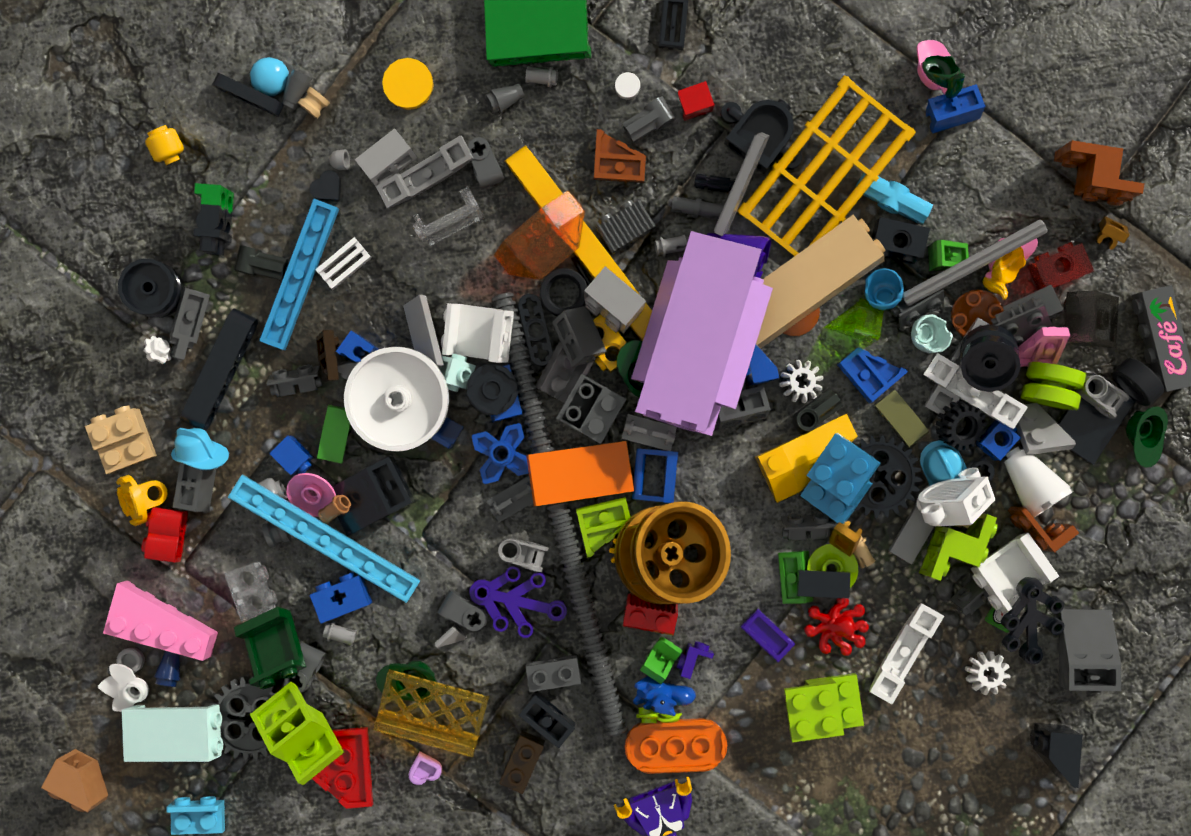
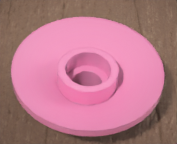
(309, 492)

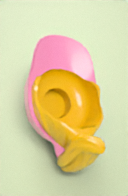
(1007, 267)

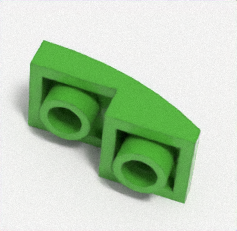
(334, 435)

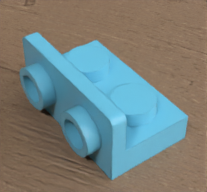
(197, 817)

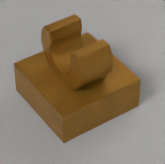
(1114, 230)
(845, 538)

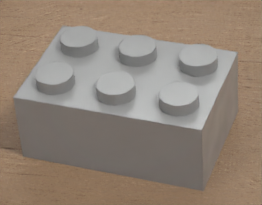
(613, 300)

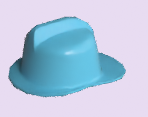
(198, 450)
(941, 462)

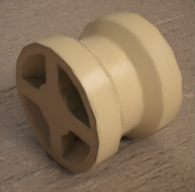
(313, 102)

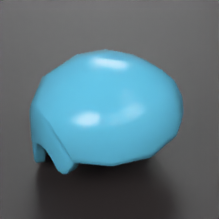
(269, 76)

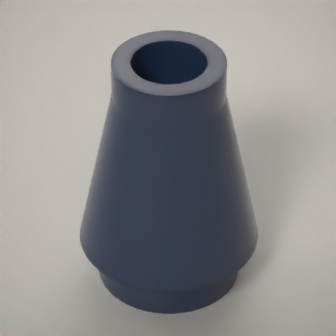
(168, 670)

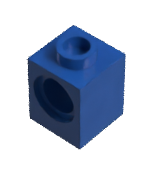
(988, 443)
(292, 456)

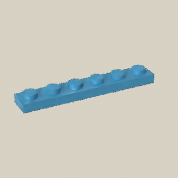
(299, 274)

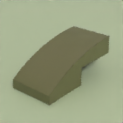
(901, 418)

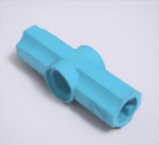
(897, 199)

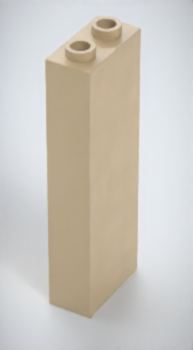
(818, 275)

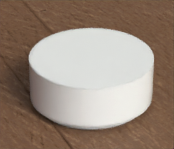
(627, 86)

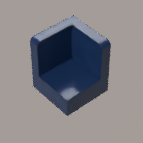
(448, 433)

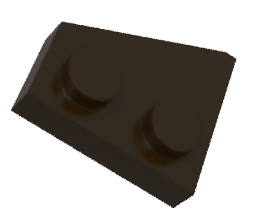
(326, 350)

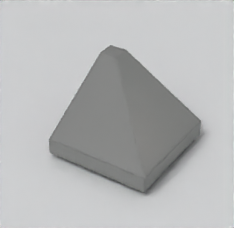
(453, 635)

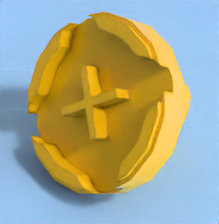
(134, 498)

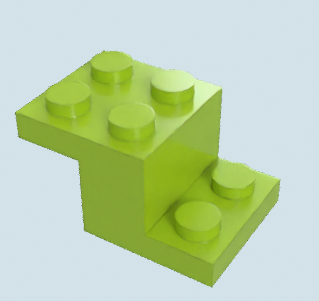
(966, 548)
(823, 707)
(296, 733)

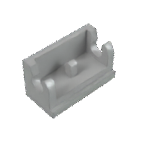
(386, 157)

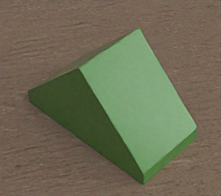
(946, 254)

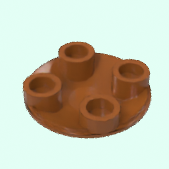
(972, 306)

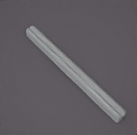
(975, 262)

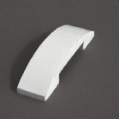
(994, 404)
(904, 652)

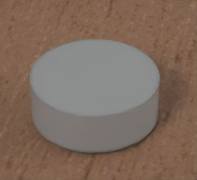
(132, 658)

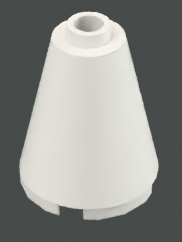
(1035, 482)

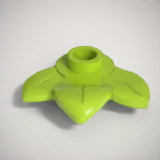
(649, 716)

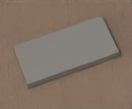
(741, 183)

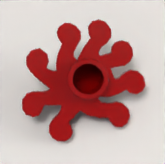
(838, 625)

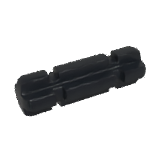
(713, 183)

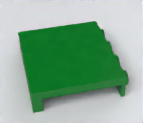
(535, 31)

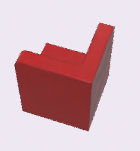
(696, 100)

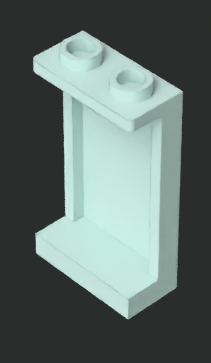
(171, 734)

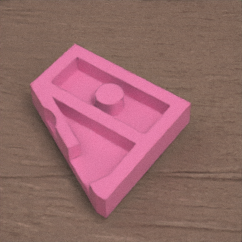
(1044, 346)

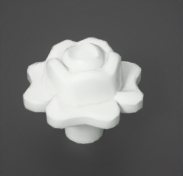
(157, 350)

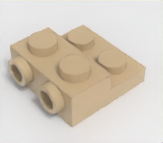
(120, 439)

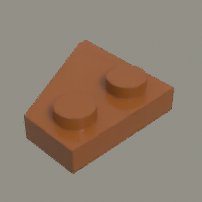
(617, 161)

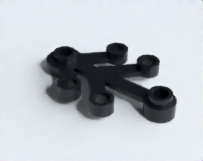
(1029, 591)

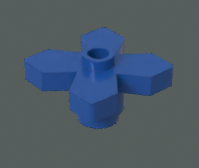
(490, 446)

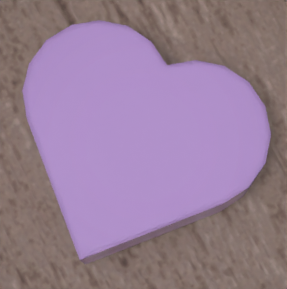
(424, 769)

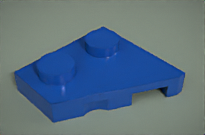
(870, 373)

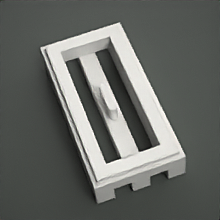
(335, 257)

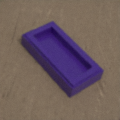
(767, 635)

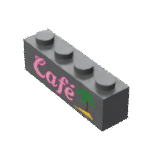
(1163, 337)

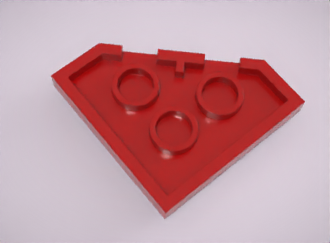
(350, 774)

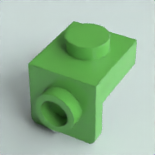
(660, 660)

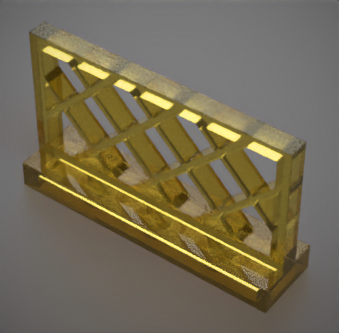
(427, 729)

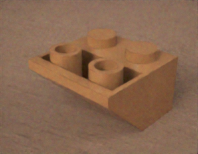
(76, 780)

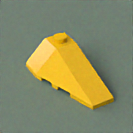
(790, 462)

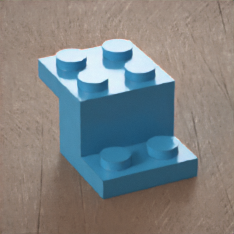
(839, 478)

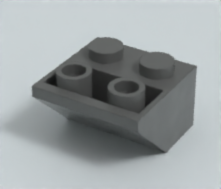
(591, 408)

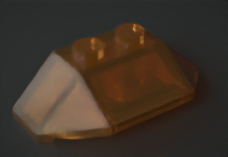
(543, 239)

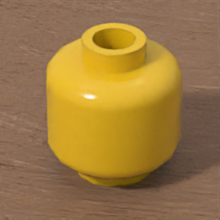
(164, 145)

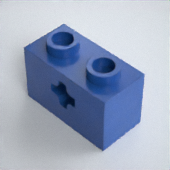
(329, 608)

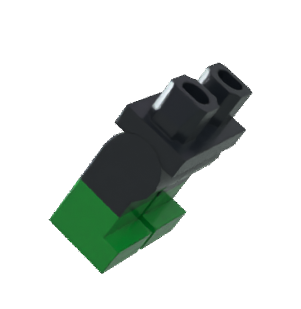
(214, 218)

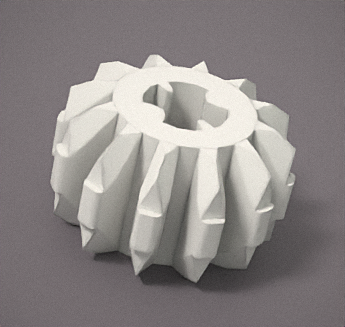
(809, 377)
(984, 663)

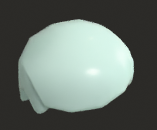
(931, 334)

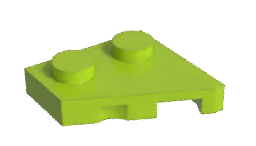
(601, 523)

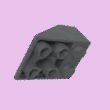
(1088, 651)

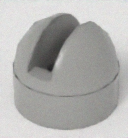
(340, 159)

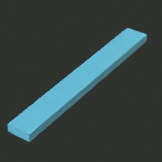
(323, 538)

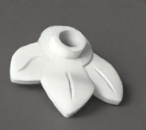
(121, 687)

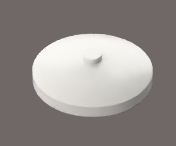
(396, 398)

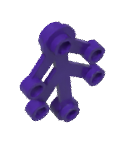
(514, 600)

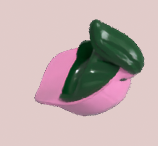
(938, 68)

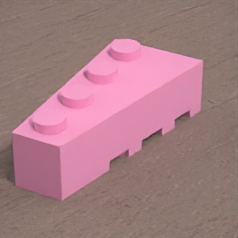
(148, 621)

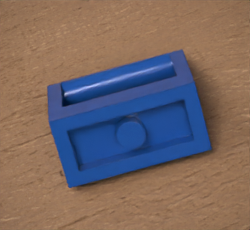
(761, 368)
(669, 476)

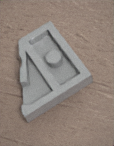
(1041, 433)

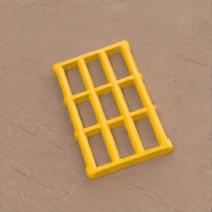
(831, 144)

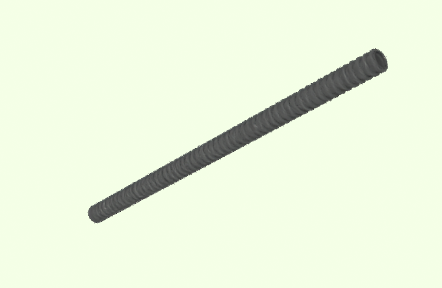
(564, 533)

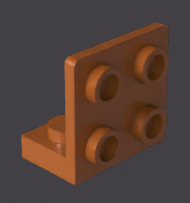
(1049, 538)

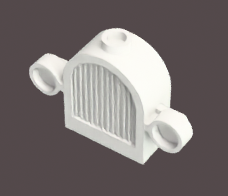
(956, 500)

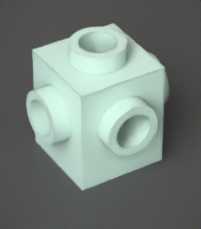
(456, 371)

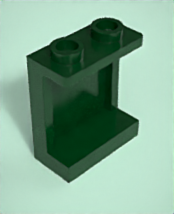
(272, 647)

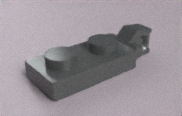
(187, 321)

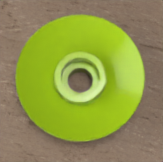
(829, 554)

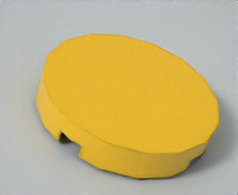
(408, 83)

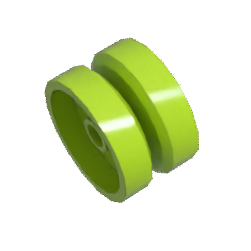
(1053, 385)

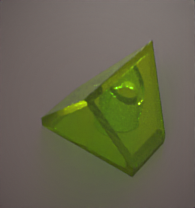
(859, 322)

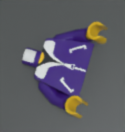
(658, 810)

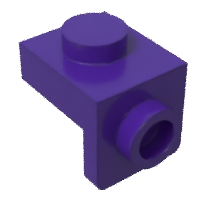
(687, 661)

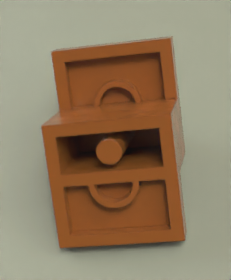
(1098, 172)

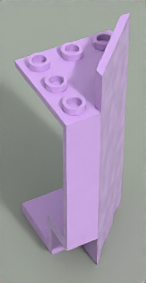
(701, 334)

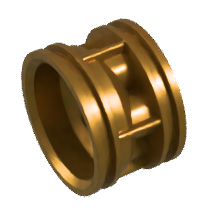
(697, 528)

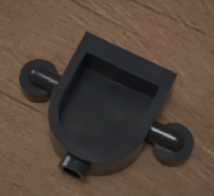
(766, 117)

